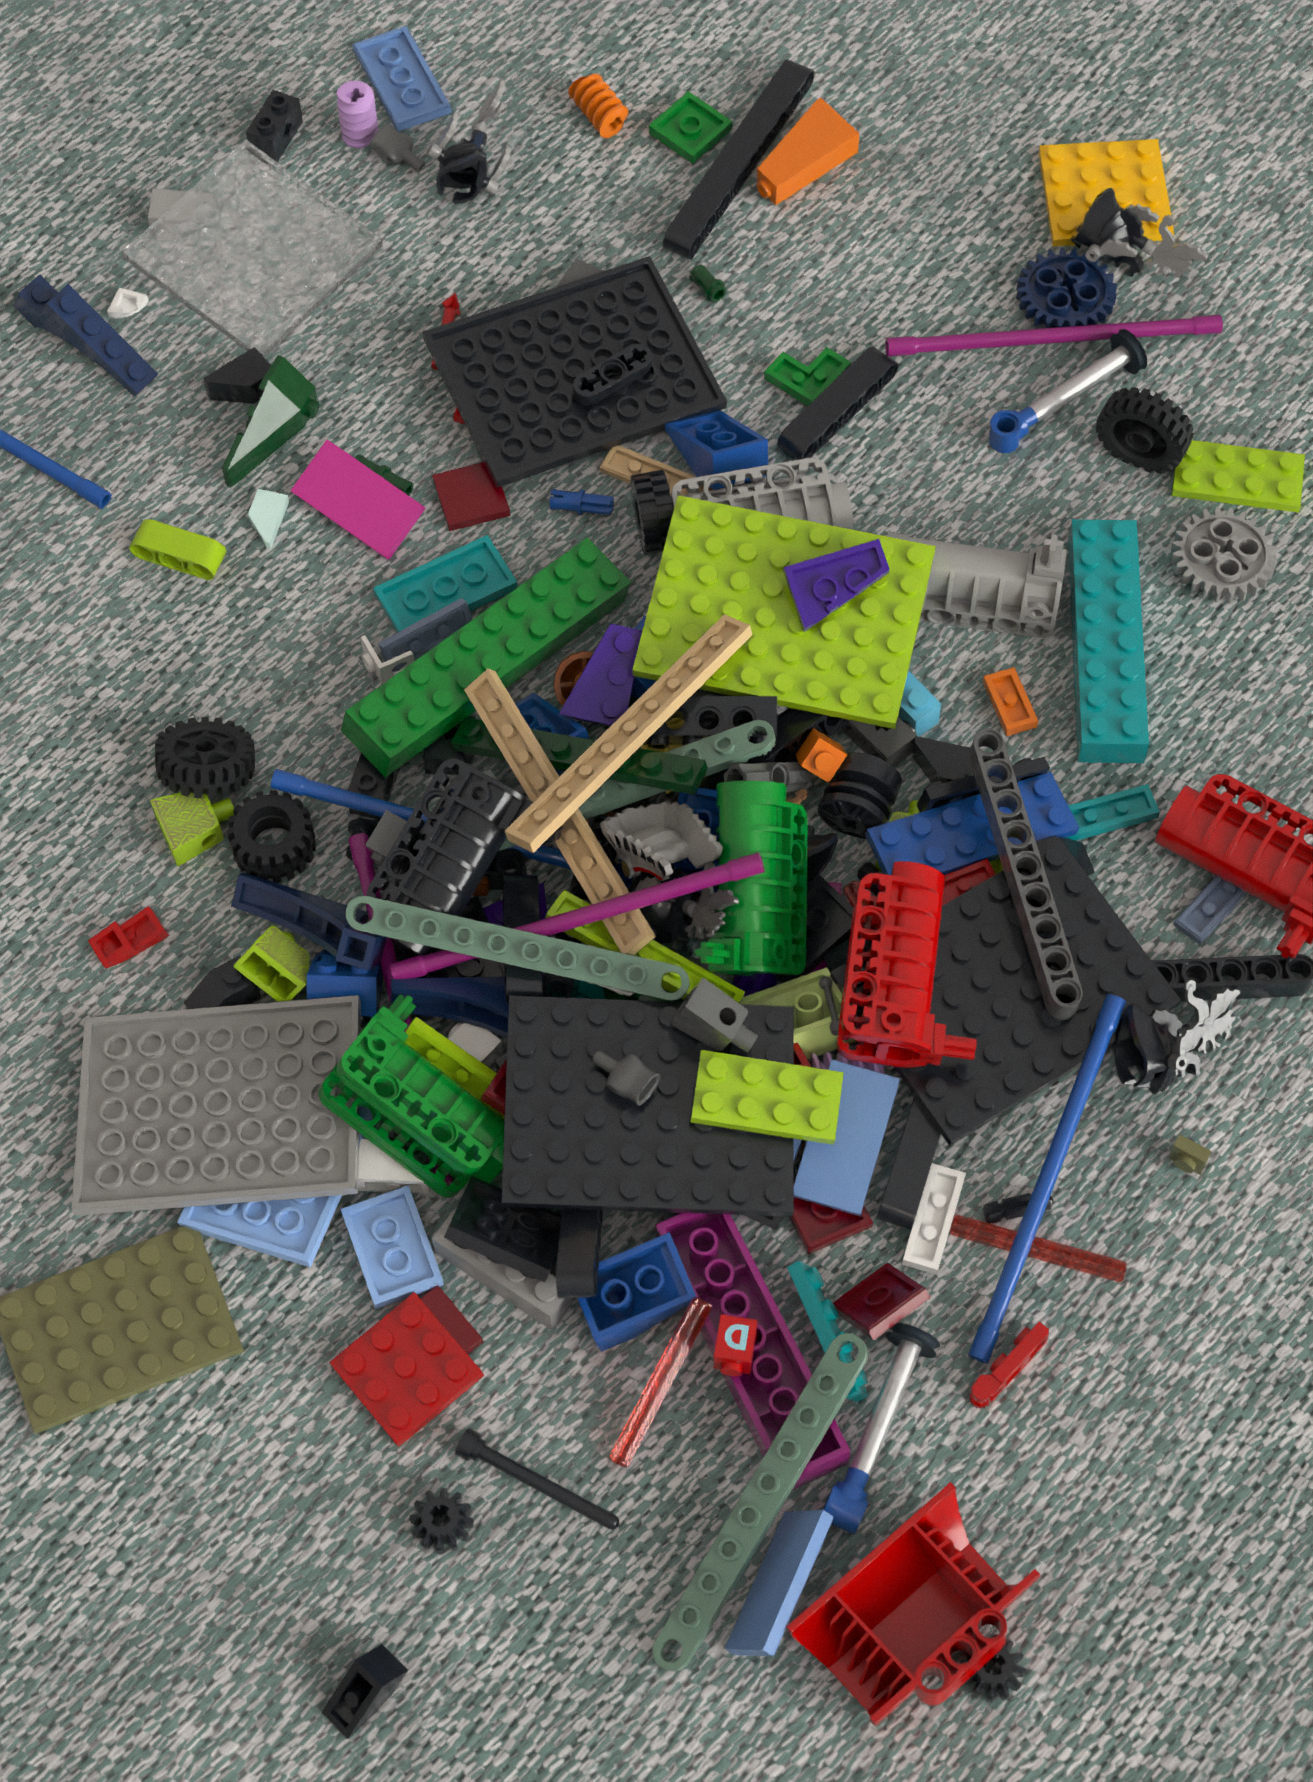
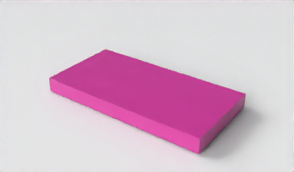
(358, 499)

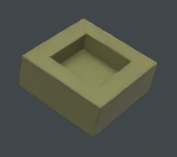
(1189, 1155)

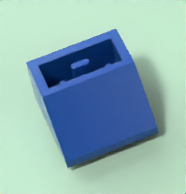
(337, 979)

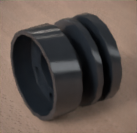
(860, 794)

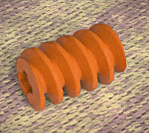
(599, 104)

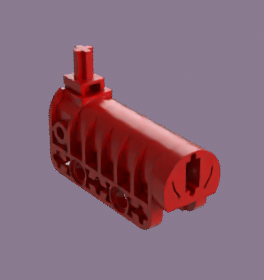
(1248, 849)
(897, 972)

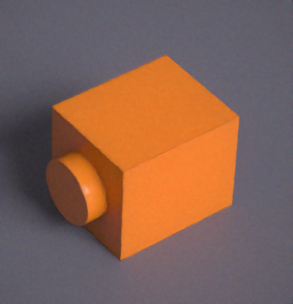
(821, 755)

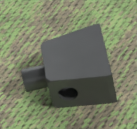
(714, 1018)

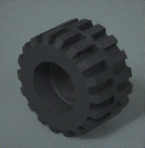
(266, 813)

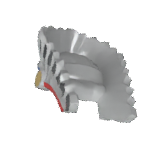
(659, 836)

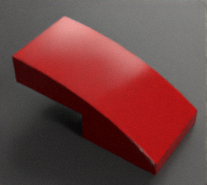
(124, 941)

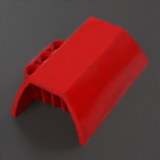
(909, 1611)

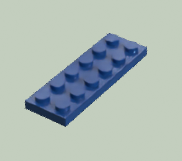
(961, 833)

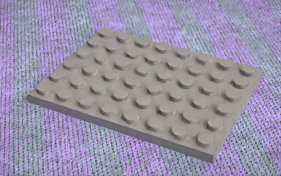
(213, 1107)

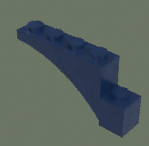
(81, 326)
(311, 917)
(463, 999)

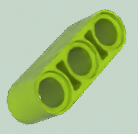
(177, 549)

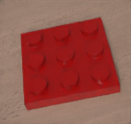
(406, 1369)

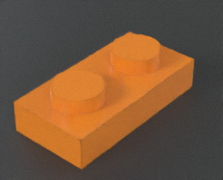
(1010, 701)

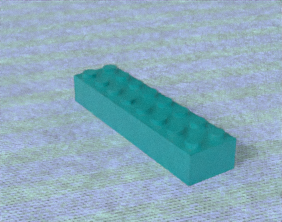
(1107, 642)

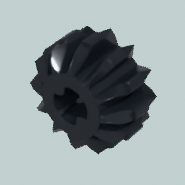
(441, 1506)
(1006, 1676)

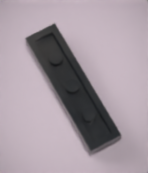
(965, 786)

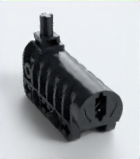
(453, 844)

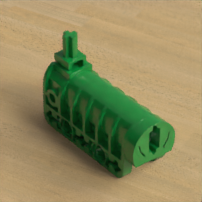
(769, 922)
(416, 1104)

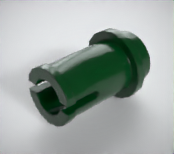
(713, 288)

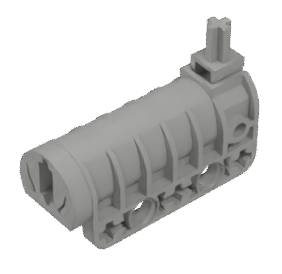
(791, 497)
(994, 586)

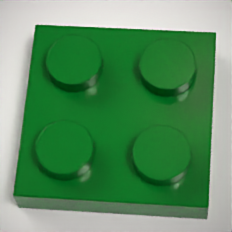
(690, 127)

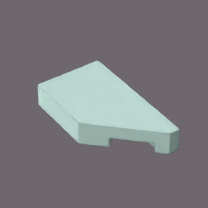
(267, 514)

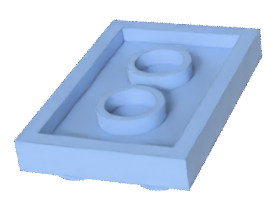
(392, 1247)

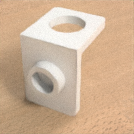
(383, 670)

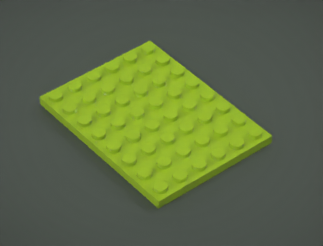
(733, 565)

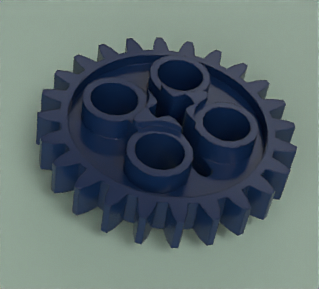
(1076, 298)

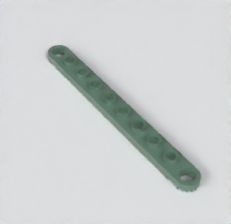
(717, 750)
(517, 948)
(760, 1502)

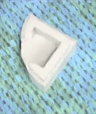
(126, 302)

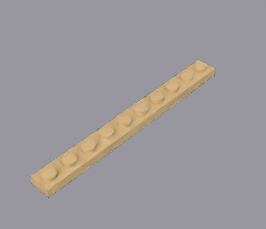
(628, 733)
(536, 775)

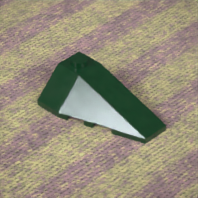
(280, 414)

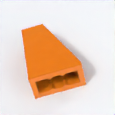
(807, 152)

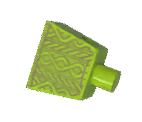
(190, 823)
(276, 964)

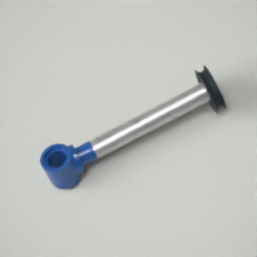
(1125, 353)
(847, 1498)

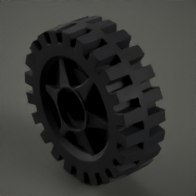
(1144, 430)
(204, 757)

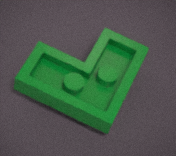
(802, 381)

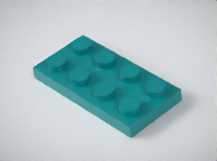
(469, 573)

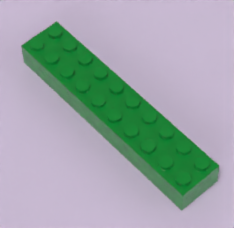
(507, 638)

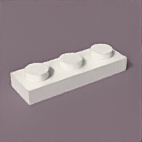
(934, 1219)

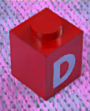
(735, 1345)

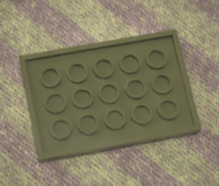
(116, 1327)

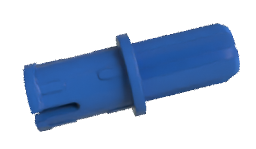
(581, 502)

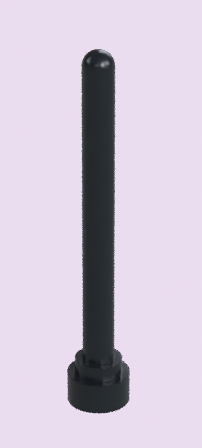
(474, 1447)

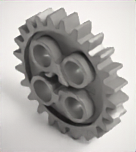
(1224, 555)

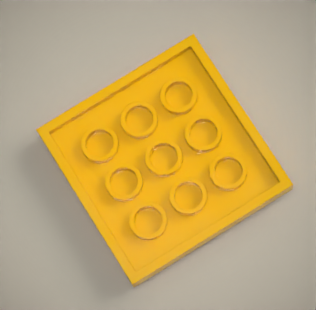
(1081, 171)

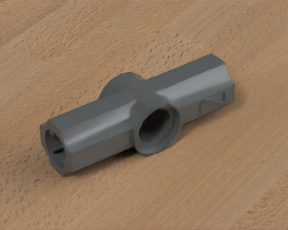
(782, 772)

